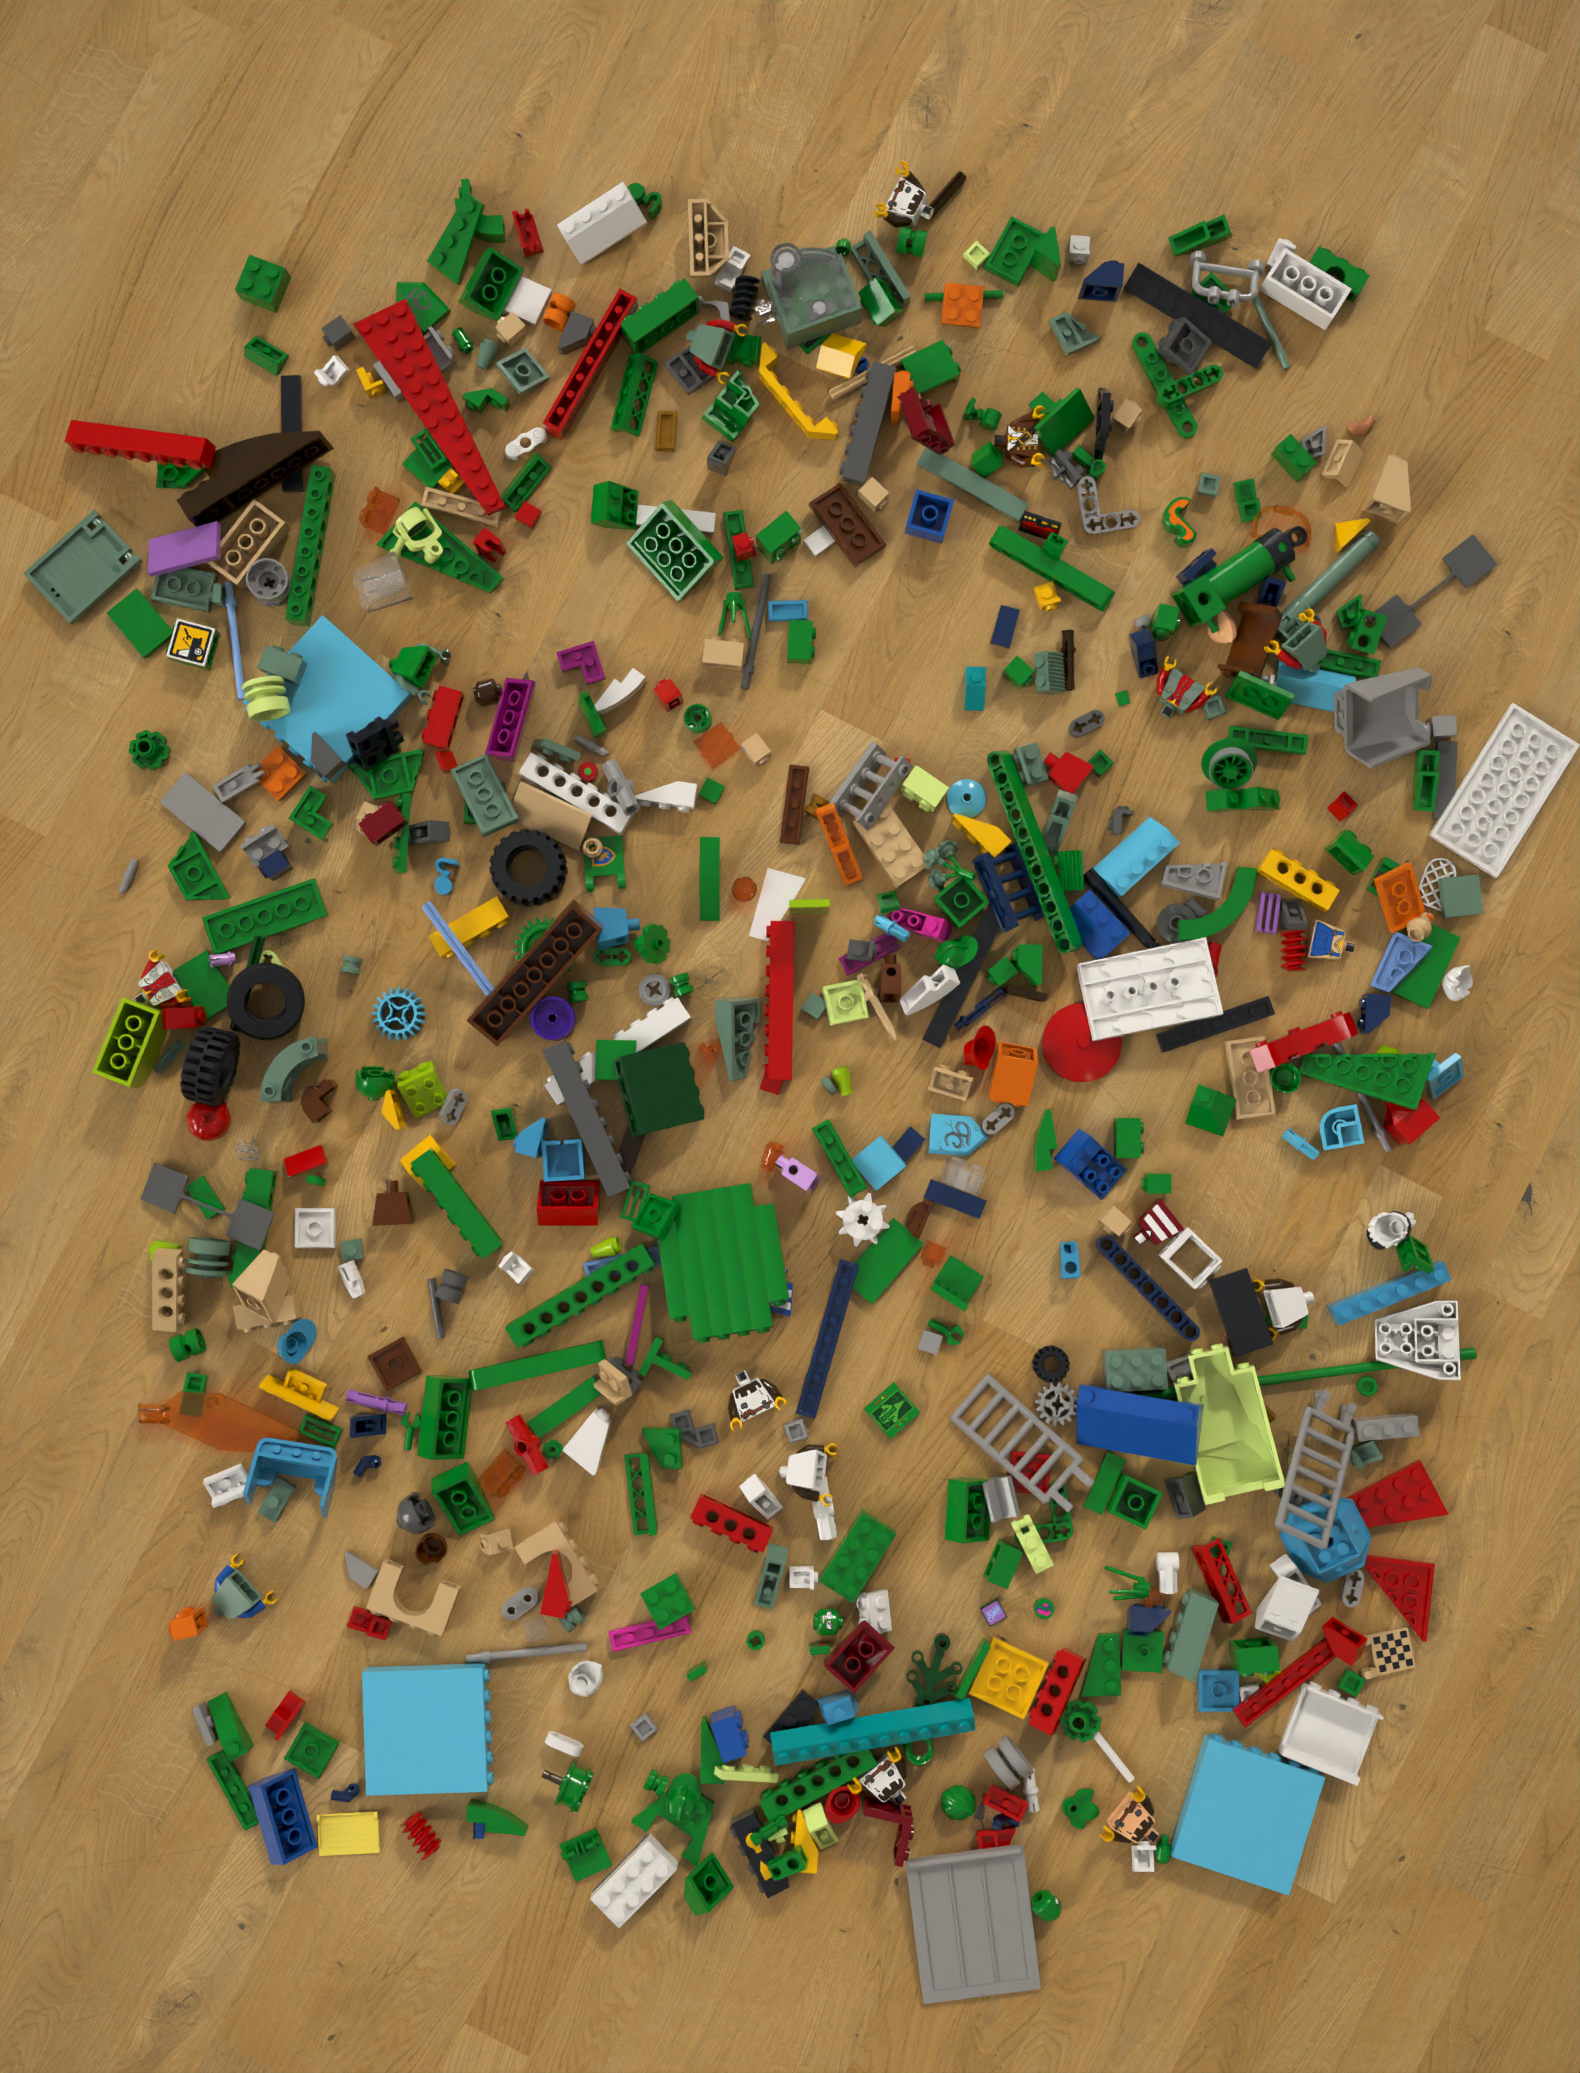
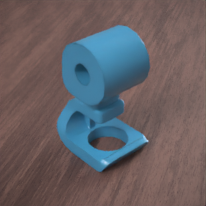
(443, 884)

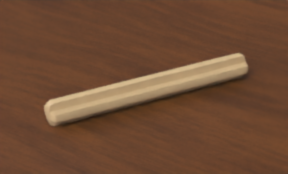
(860, 380)

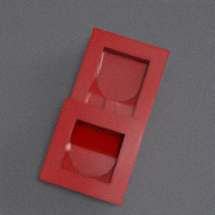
(371, 1624)

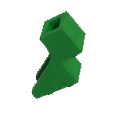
(1244, 799)

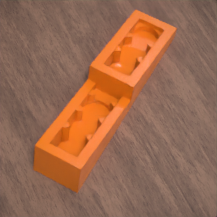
(839, 844)

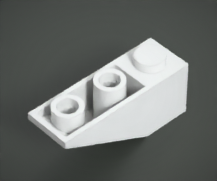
(676, 795)

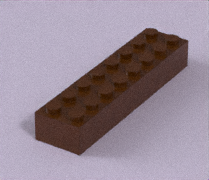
(535, 972)

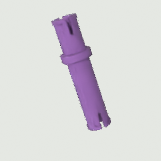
(385, 1404)

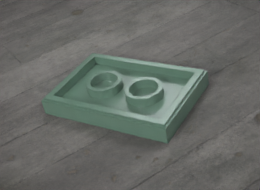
(185, 589)

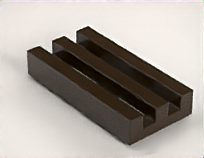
(1026, 993)

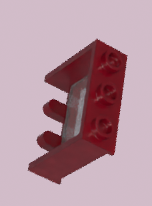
(928, 426)

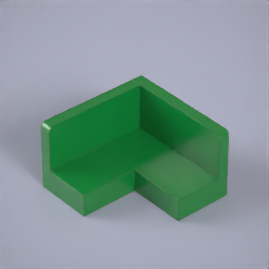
(306, 814)

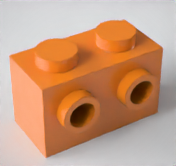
(188, 1623)

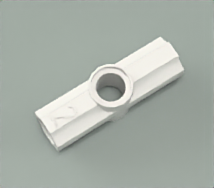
(824, 1516)

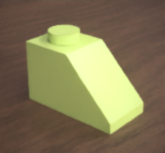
(819, 1826)

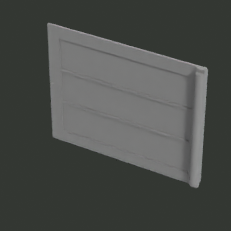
(973, 1923)

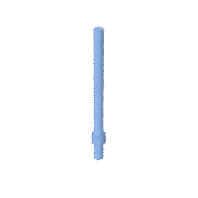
(230, 603)

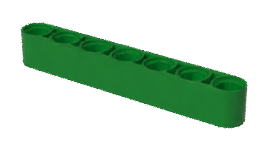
(1051, 568)
(537, 1365)

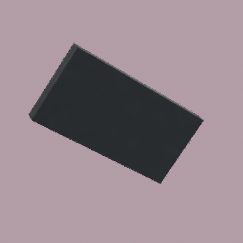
(1240, 1312)

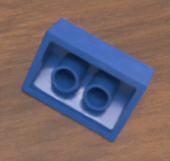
(1097, 925)

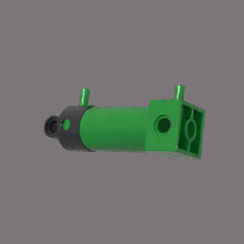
(1262, 558)

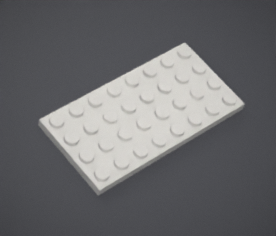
(1504, 790)

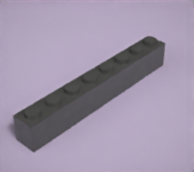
(587, 1118)

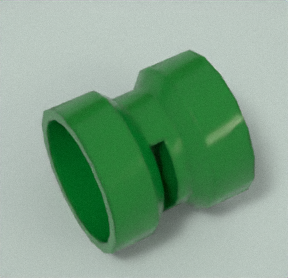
(679, 980)
(578, 996)
(656, 1782)

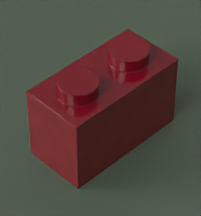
(383, 823)

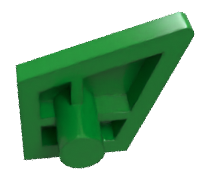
(1347, 612)

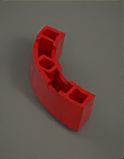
(1303, 1041)

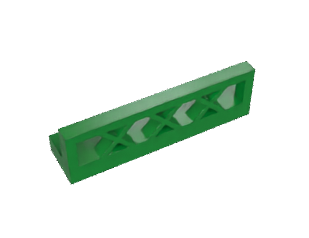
(629, 389)
(648, 1493)

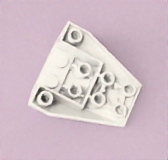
(1421, 1340)

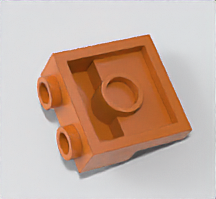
(900, 385)

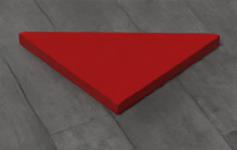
(1407, 1586)

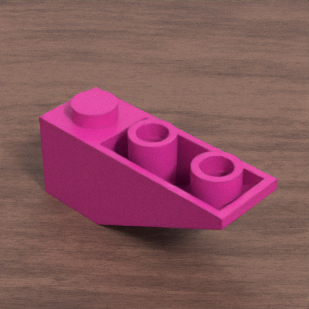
(922, 924)

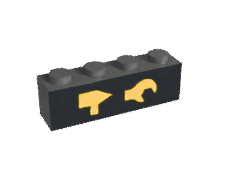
(758, 1856)

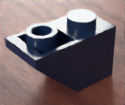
(1144, 653)
(1374, 1011)
(1144, 1620)

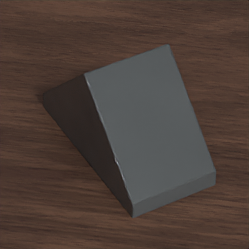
(721, 457)

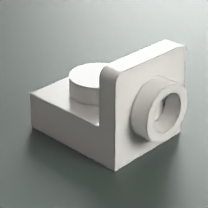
(1279, 247)
(1079, 249)

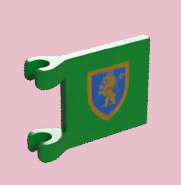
(608, 863)

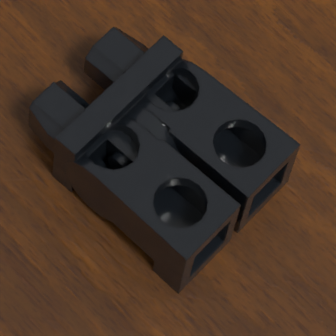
(375, 742)

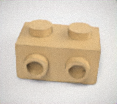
(950, 1083)

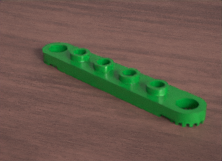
(1160, 376)

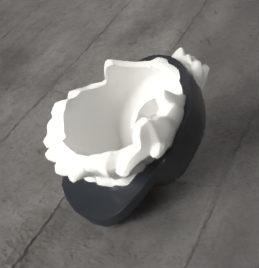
(1389, 1229)

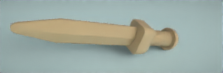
(871, 994)

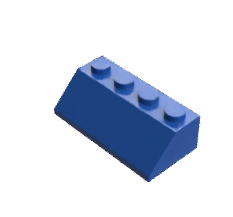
(283, 1817)

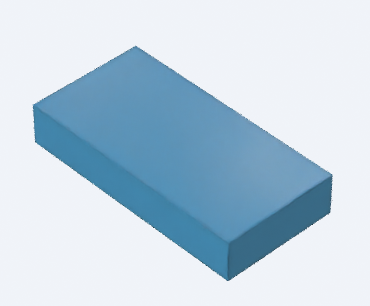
(788, 610)

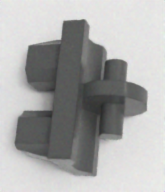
(1064, 470)

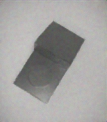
(1292, 915)

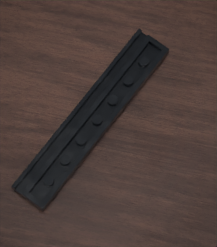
(1214, 324)

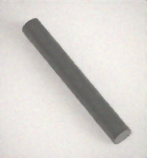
(436, 1308)

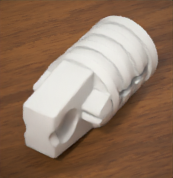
(352, 1279)

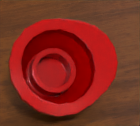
(841, 1805)

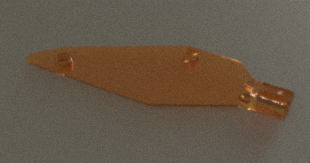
(218, 1421)

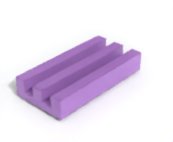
(1270, 896)

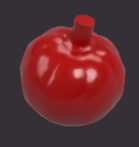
(208, 1121)

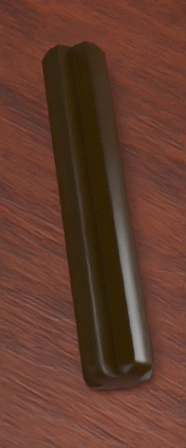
(947, 192)

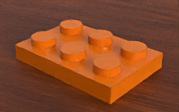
(1399, 896)

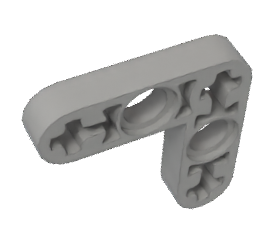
(1094, 515)

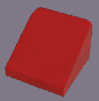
(446, 760)
(1342, 806)

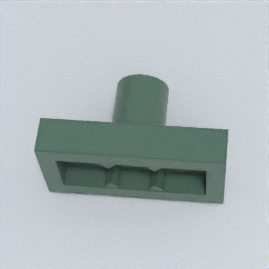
(276, 1499)

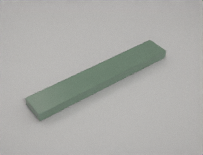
(972, 484)

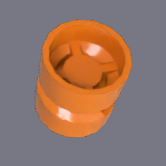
(559, 310)

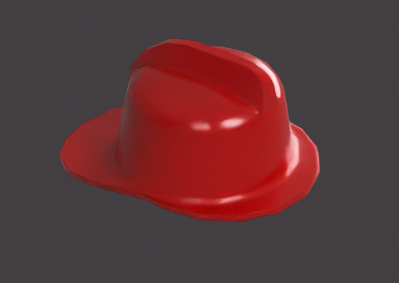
(980, 1049)

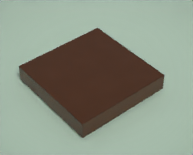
(395, 1363)

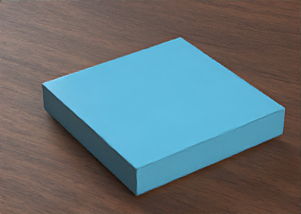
(878, 1162)

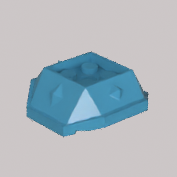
(1345, 1550)

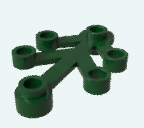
(932, 1675)

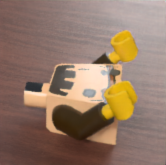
(1131, 1820)

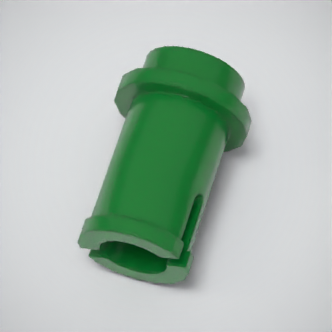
(465, 344)

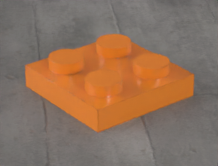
(962, 305)
(280, 773)

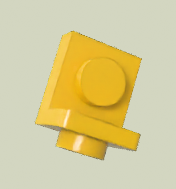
(372, 388)
(1047, 597)

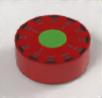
(588, 771)

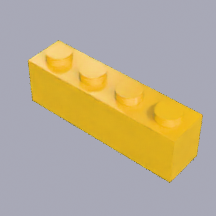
(472, 926)

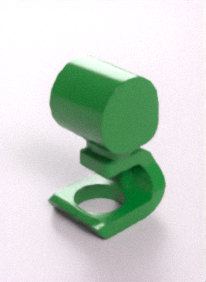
(640, 196)
(988, 419)

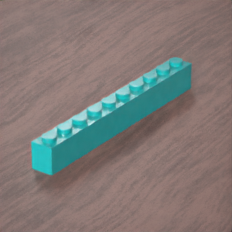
(873, 1731)

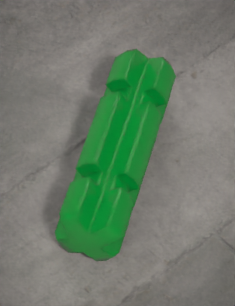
(768, 1830)

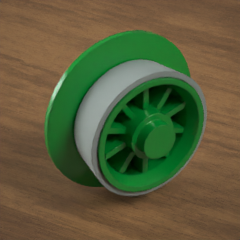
(1229, 763)

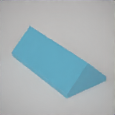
(1311, 688)

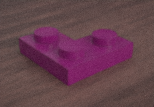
(584, 657)

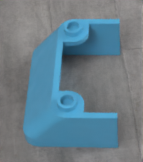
(293, 1459)

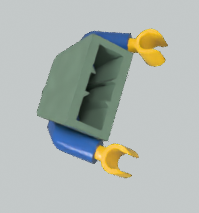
(236, 1595)

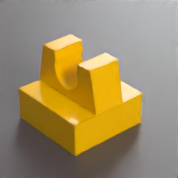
(451, 481)

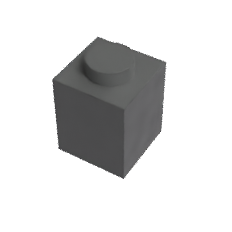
(337, 333)

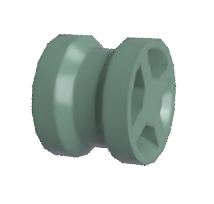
(351, 965)

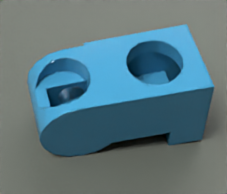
(1069, 1260)

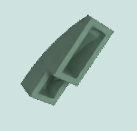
(1058, 820)

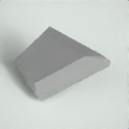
(1315, 442)

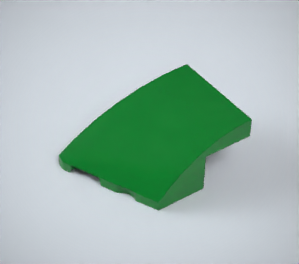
(732, 408)

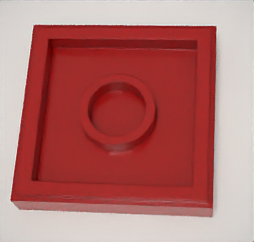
(1029, 1471)

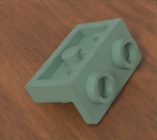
(1030, 764)

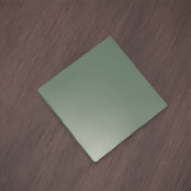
(1460, 896)

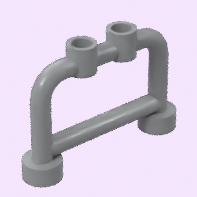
(1214, 294)

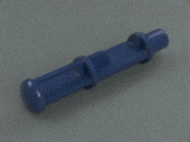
(980, 1008)

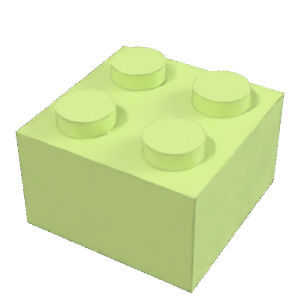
(923, 789)

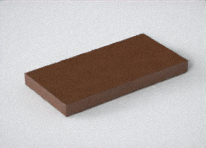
(847, 524)

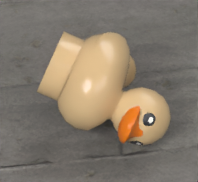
(1420, 928)

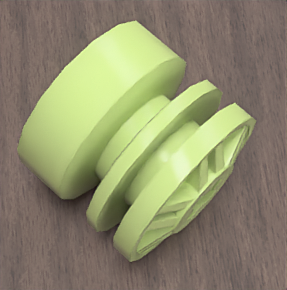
(266, 698)

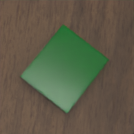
(1122, 698)

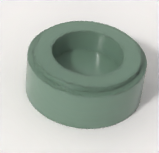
(828, 1085)

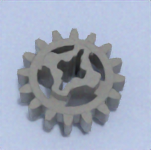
(1055, 1413)

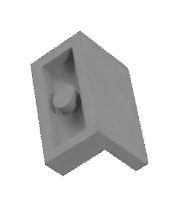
(1001, 1498)

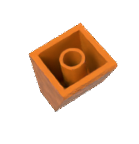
(1013, 1074)

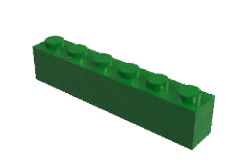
(259, 1191)
(457, 1203)

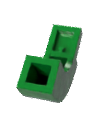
(490, 227)

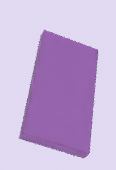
(184, 549)

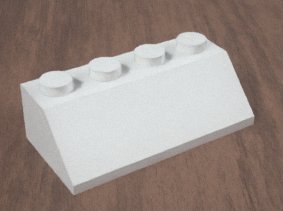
(602, 223)
(1305, 289)

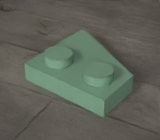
(1071, 333)

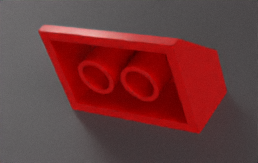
(568, 1203)

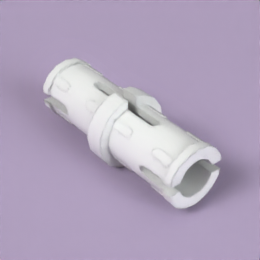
(1030, 1791)

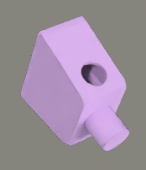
(804, 1178)

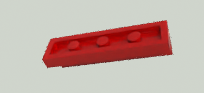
(1214, 1581)

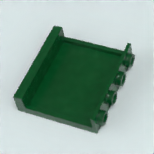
(658, 1089)

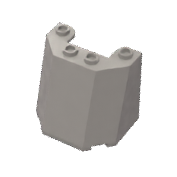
(1382, 716)

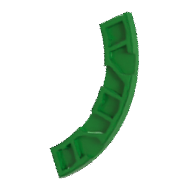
(1226, 912)

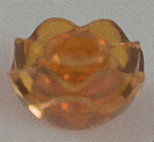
(741, 883)

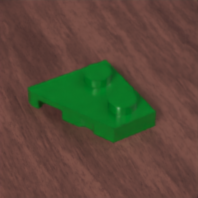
(666, 1445)

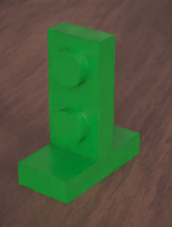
(663, 1361)

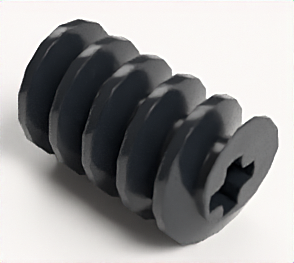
(743, 297)

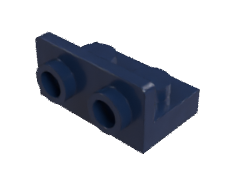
(1199, 566)

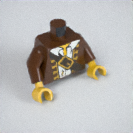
(1022, 440)

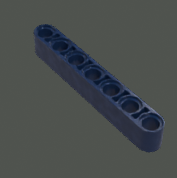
(1156, 1292)

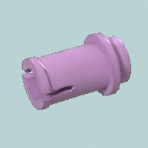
(222, 959)

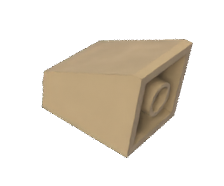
(1390, 491)
(263, 1286)

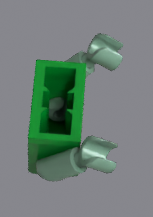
(415, 666)

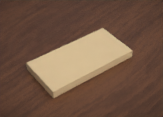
(551, 816)
(1248, 1086)

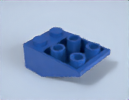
(1090, 1163)

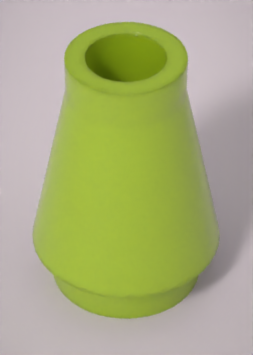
(842, 1079)
(608, 1247)

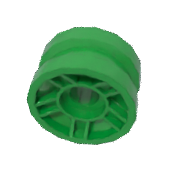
(703, 712)

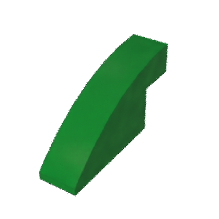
(709, 878)

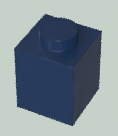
(275, 865)

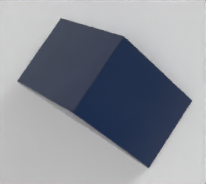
(1270, 591)
(367, 1425)

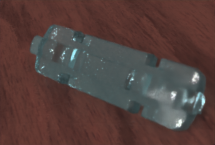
(169, 1056)

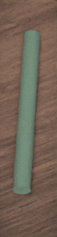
(1271, 333)

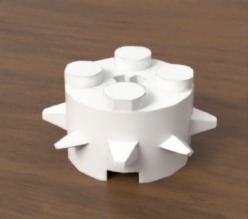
(860, 1231)

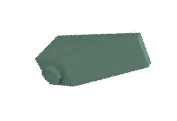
(771, 1576)

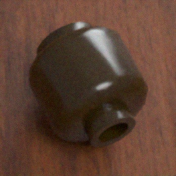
(487, 692)

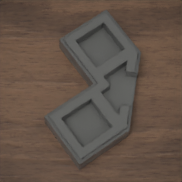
(700, 1436)

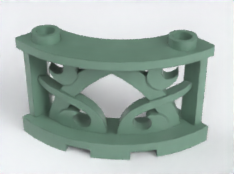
(287, 1065)

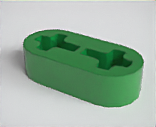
(613, 952)

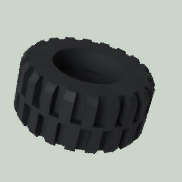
(511, 847)
(210, 1066)

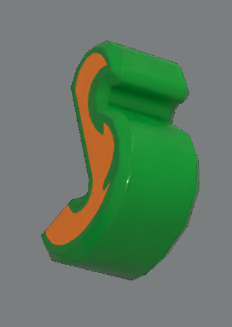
(1175, 524)

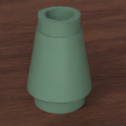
(487, 353)

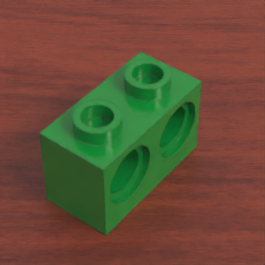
(1372, 633)

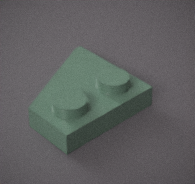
(552, 748)

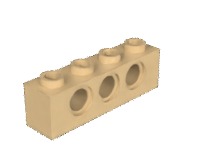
(162, 1317)

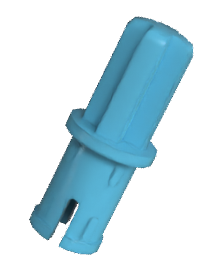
(891, 928)
(1300, 1143)

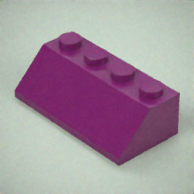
(510, 719)

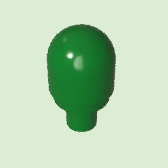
(1163, 1850)

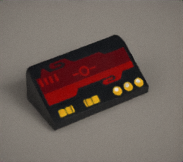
(1038, 525)

